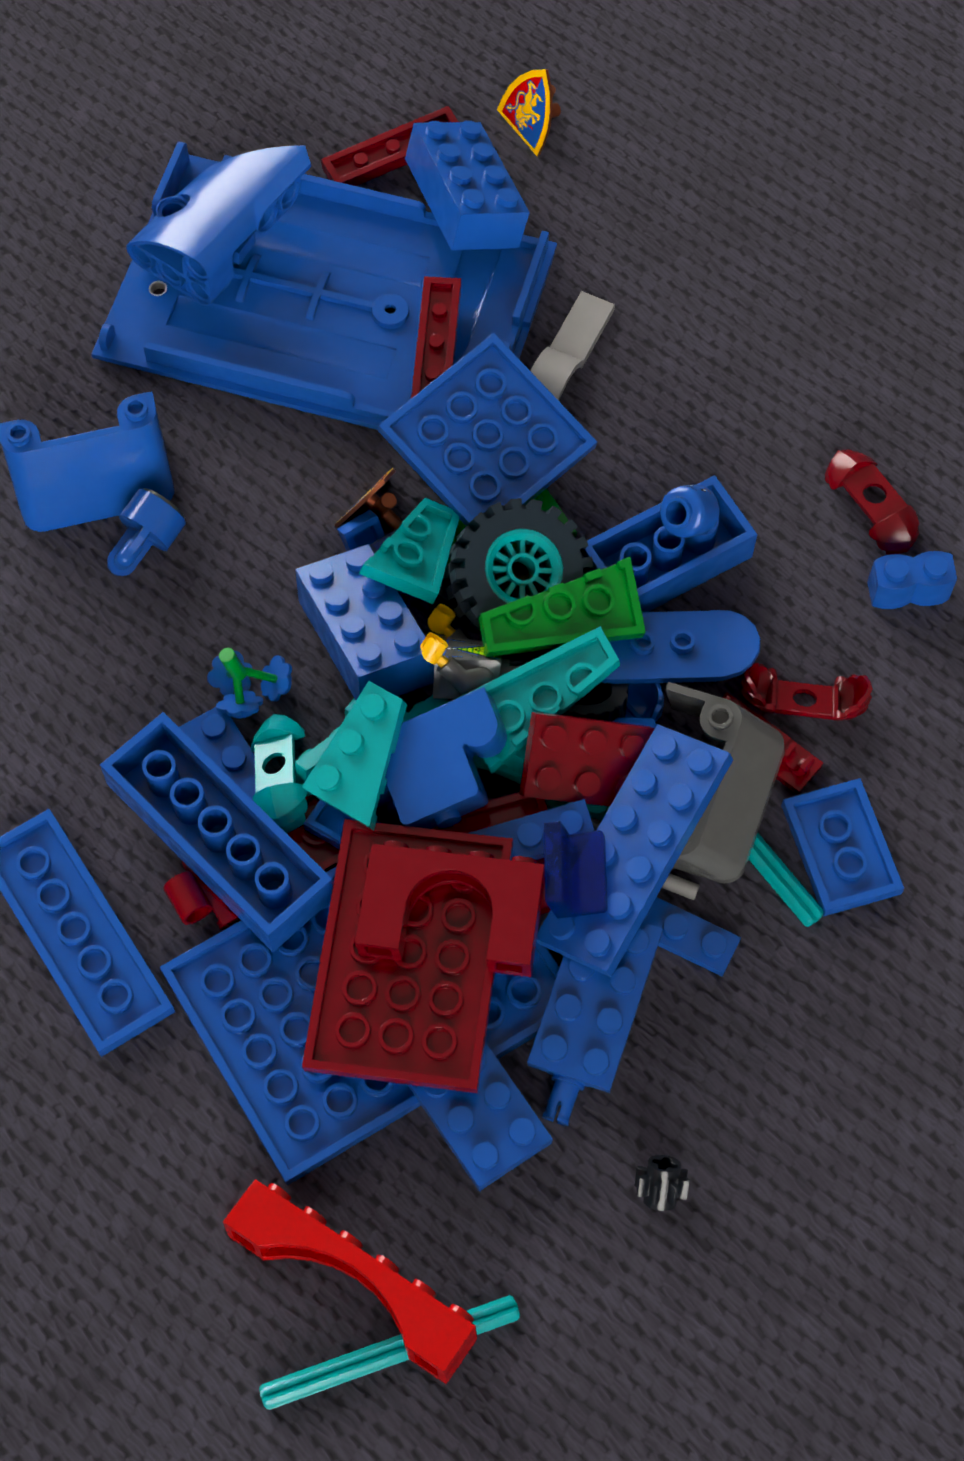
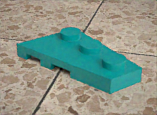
(417, 552)
(357, 758)

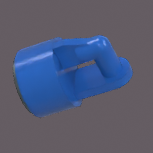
(149, 522)

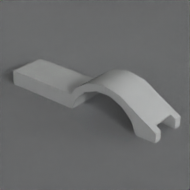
(573, 342)

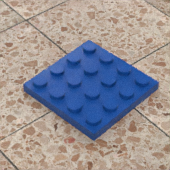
(487, 432)

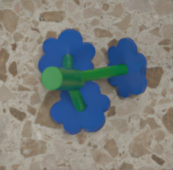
(233, 676)

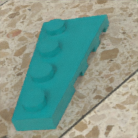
(548, 686)

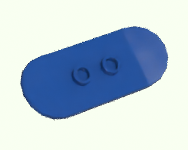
(687, 648)

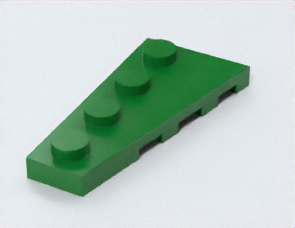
(566, 612)

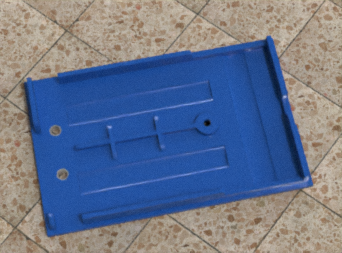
(311, 302)

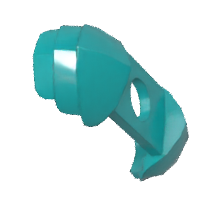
(278, 792)

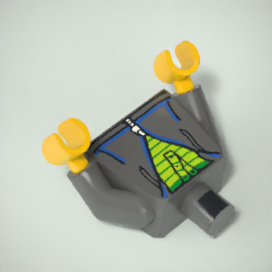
(459, 661)

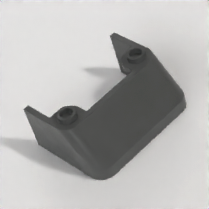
(733, 817)

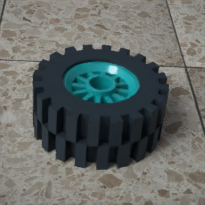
(498, 528)

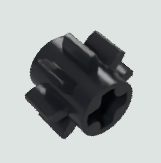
(662, 1182)

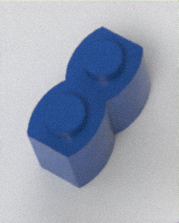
(917, 580)

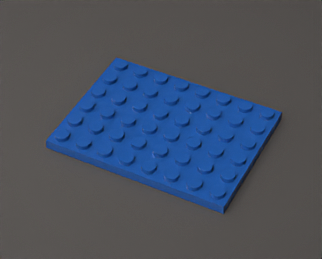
(255, 1023)

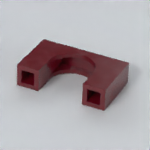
(403, 874)

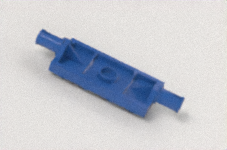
(590, 1023)

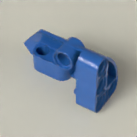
(205, 223)

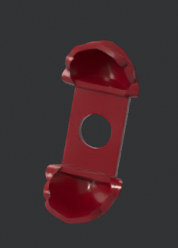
(893, 520)
(839, 702)

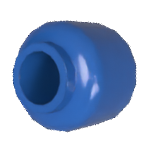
(689, 511)

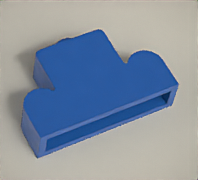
(434, 765)

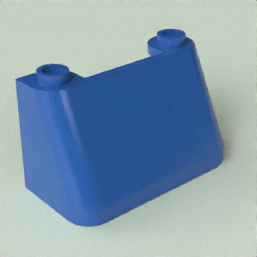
(89, 472)

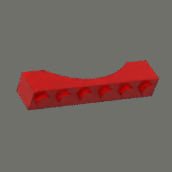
(277, 1229)

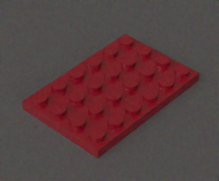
(414, 1016)

